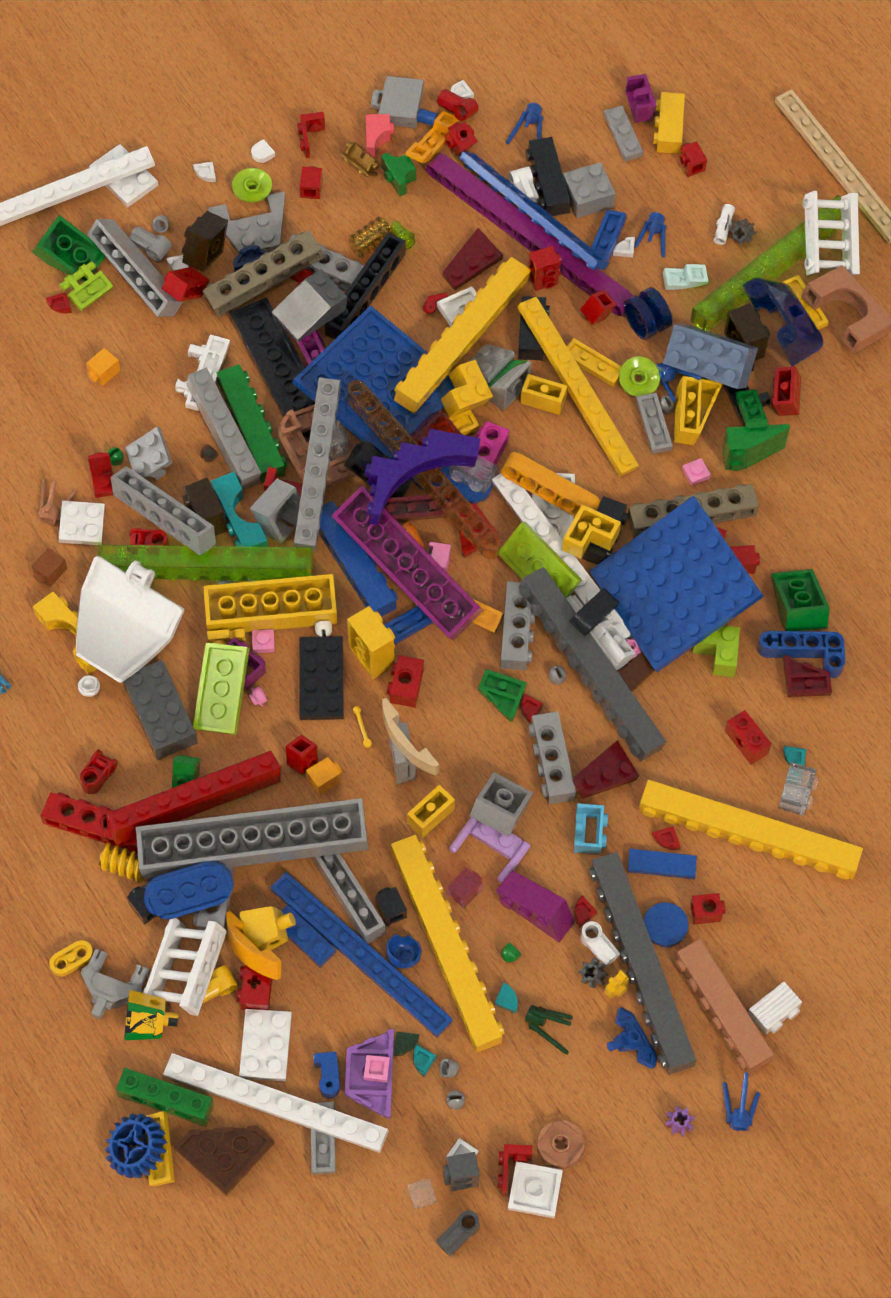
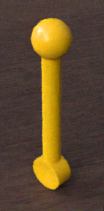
(367, 743)

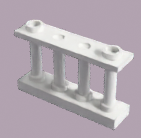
(848, 226)
(202, 969)

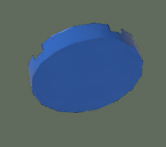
(666, 924)

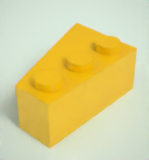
(693, 407)

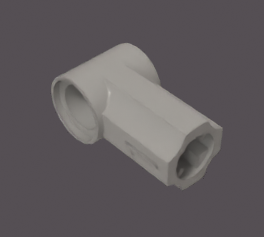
(155, 246)

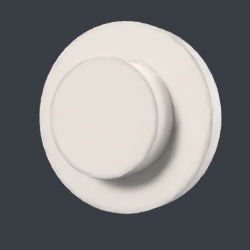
(89, 686)

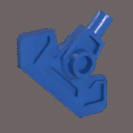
(633, 1039)

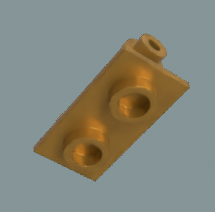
(365, 164)

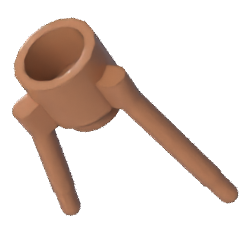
(48, 512)

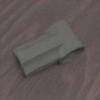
(456, 1234)

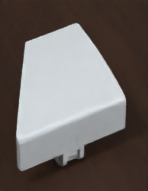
(123, 619)

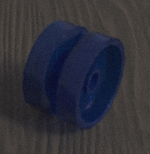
(647, 313)

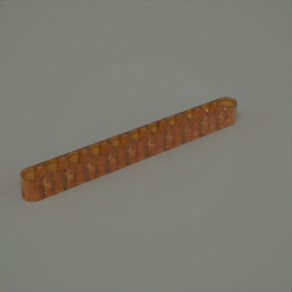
(426, 478)

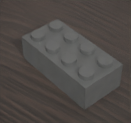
(160, 710)

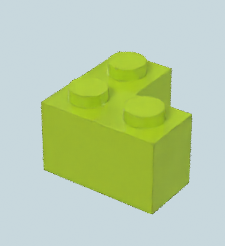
(724, 647)

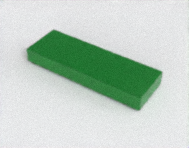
(751, 409)

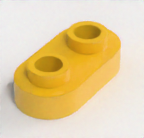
(70, 957)

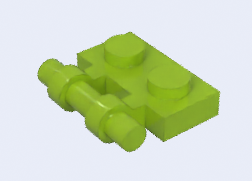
(90, 290)

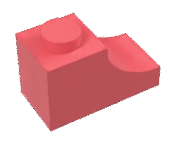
(377, 131)

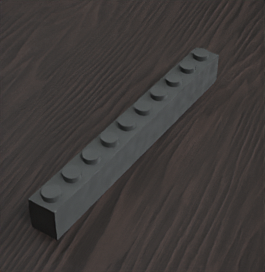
(592, 665)
(642, 963)

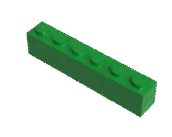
(250, 420)

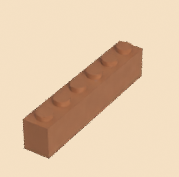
(723, 1006)

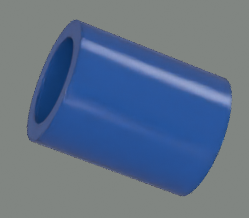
(426, 117)

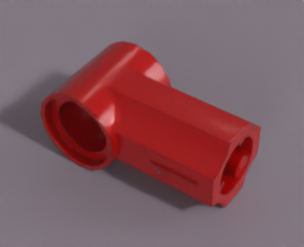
(458, 105)

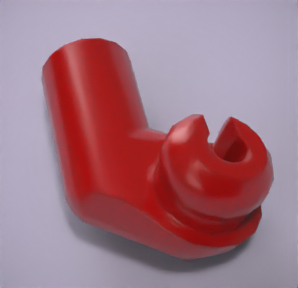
(431, 302)

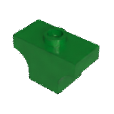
(398, 171)
(185, 769)

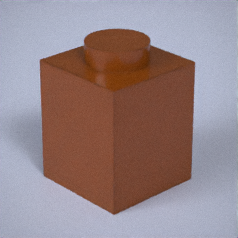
(49, 567)

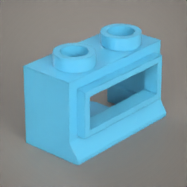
(590, 811)

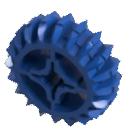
(138, 1159)

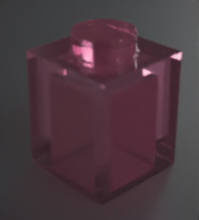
(465, 887)

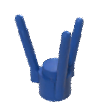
(531, 116)
(654, 225)
(668, 374)
(740, 1119)

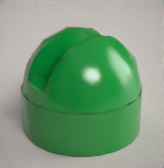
(117, 456)
(510, 953)

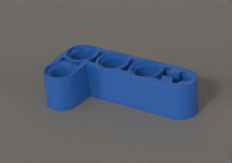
(802, 650)

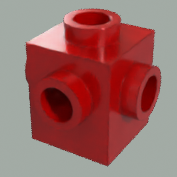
(460, 137)

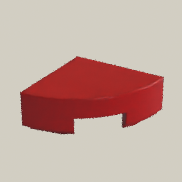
(59, 303)
(530, 707)
(667, 838)
(583, 911)

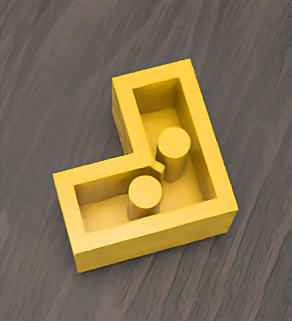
(470, 389)
(590, 527)

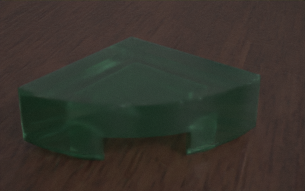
(405, 1042)

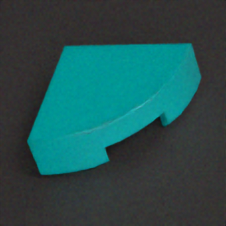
(794, 755)
(507, 999)
(423, 1060)

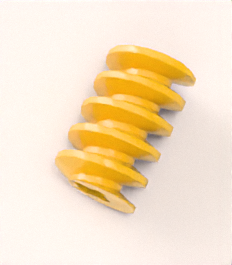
(120, 862)

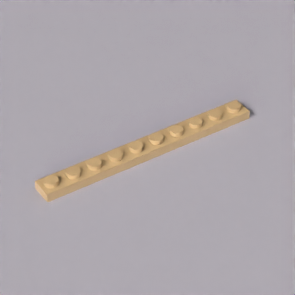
(836, 161)

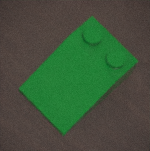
(67, 248)
(749, 446)
(800, 600)

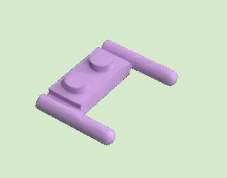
(510, 847)

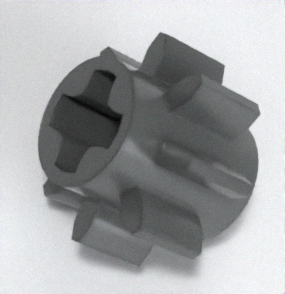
(747, 227)
(588, 974)

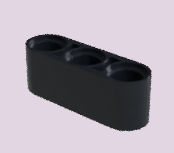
(594, 611)

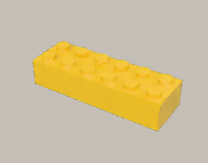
(271, 603)

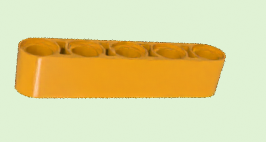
(547, 484)

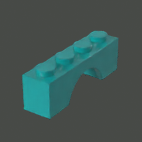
(229, 495)

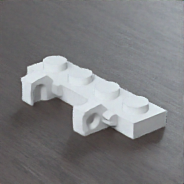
(208, 356)

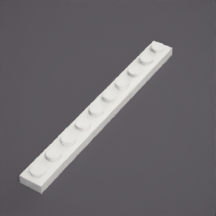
(75, 185)
(529, 512)
(276, 1103)

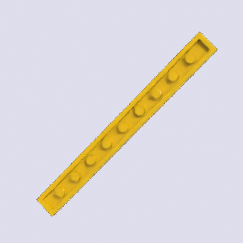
(578, 386)

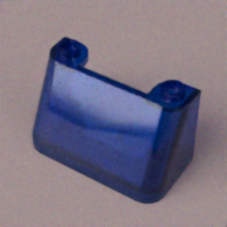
(800, 335)

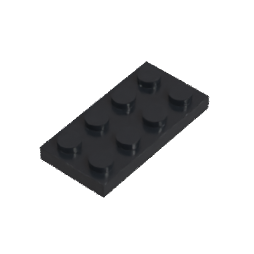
(321, 678)

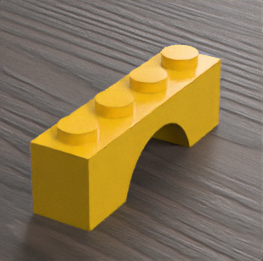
(55, 614)

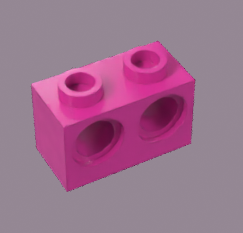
(495, 447)

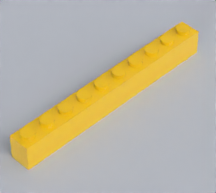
(462, 335)
(750, 830)
(446, 943)

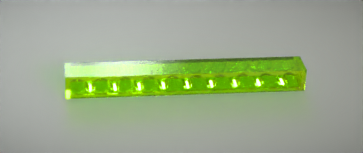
(766, 266)
(214, 564)

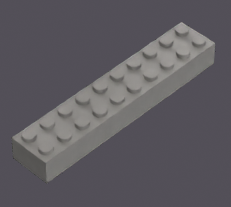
(253, 837)

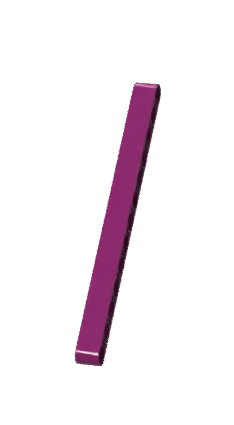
(521, 228)

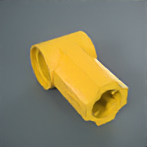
(220, 984)

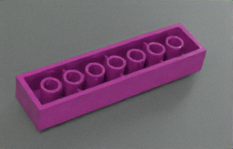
(409, 565)

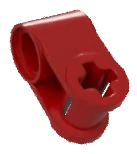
(148, 537)
(98, 768)

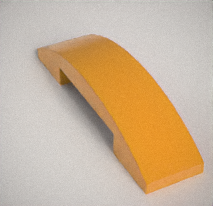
(434, 140)
(263, 961)

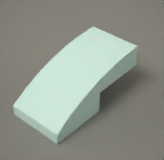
(689, 277)

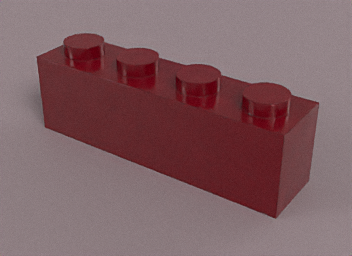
(414, 508)

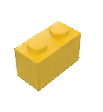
(543, 394)
(430, 811)

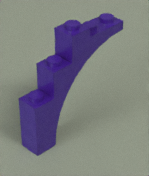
(436, 451)

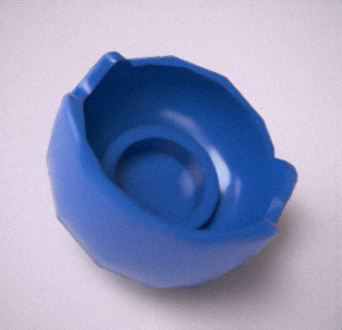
(403, 951)

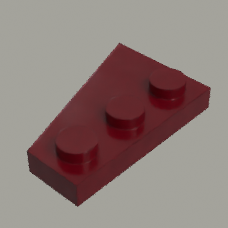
(473, 259)
(606, 772)

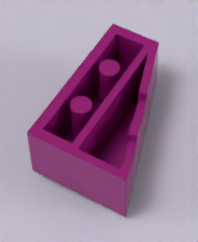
(536, 905)

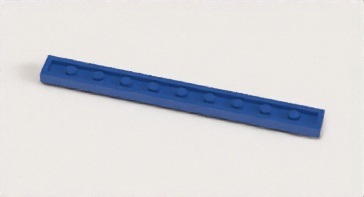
(538, 214)
(361, 955)

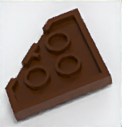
(224, 1153)

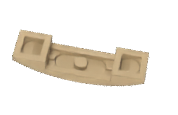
(421, 759)

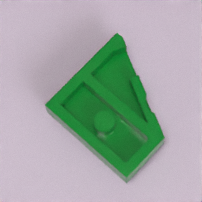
(502, 692)

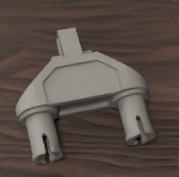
(106, 990)

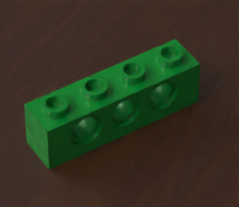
(165, 1097)

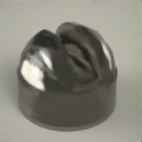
(209, 453)

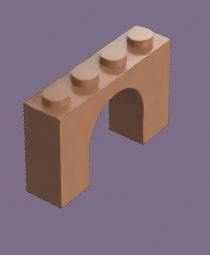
(842, 286)

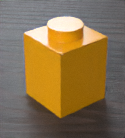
(103, 367)
(324, 775)

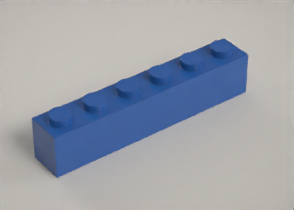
(356, 564)

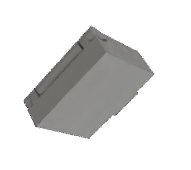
(400, 99)
(403, 768)

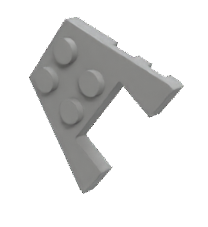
(258, 230)

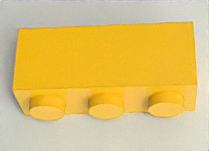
(669, 122)

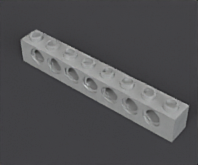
(317, 463)

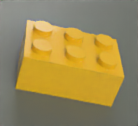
(371, 641)

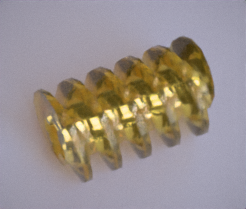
(368, 236)

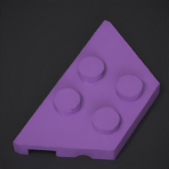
(370, 1094)

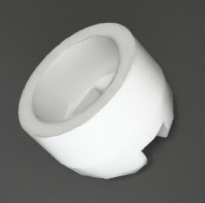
(323, 627)

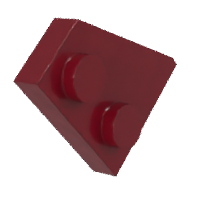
(805, 680)

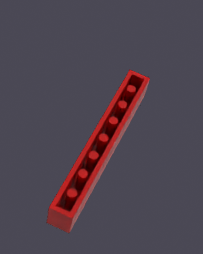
(195, 796)

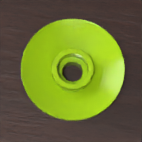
(249, 179)
(645, 369)

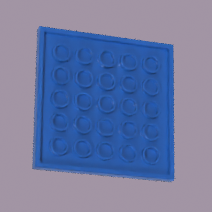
(379, 357)
(676, 583)

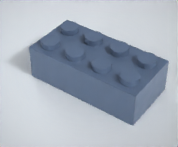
(710, 355)

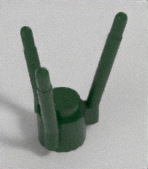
(539, 1015)

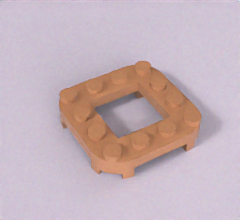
(295, 445)

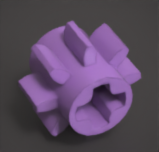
(675, 1126)

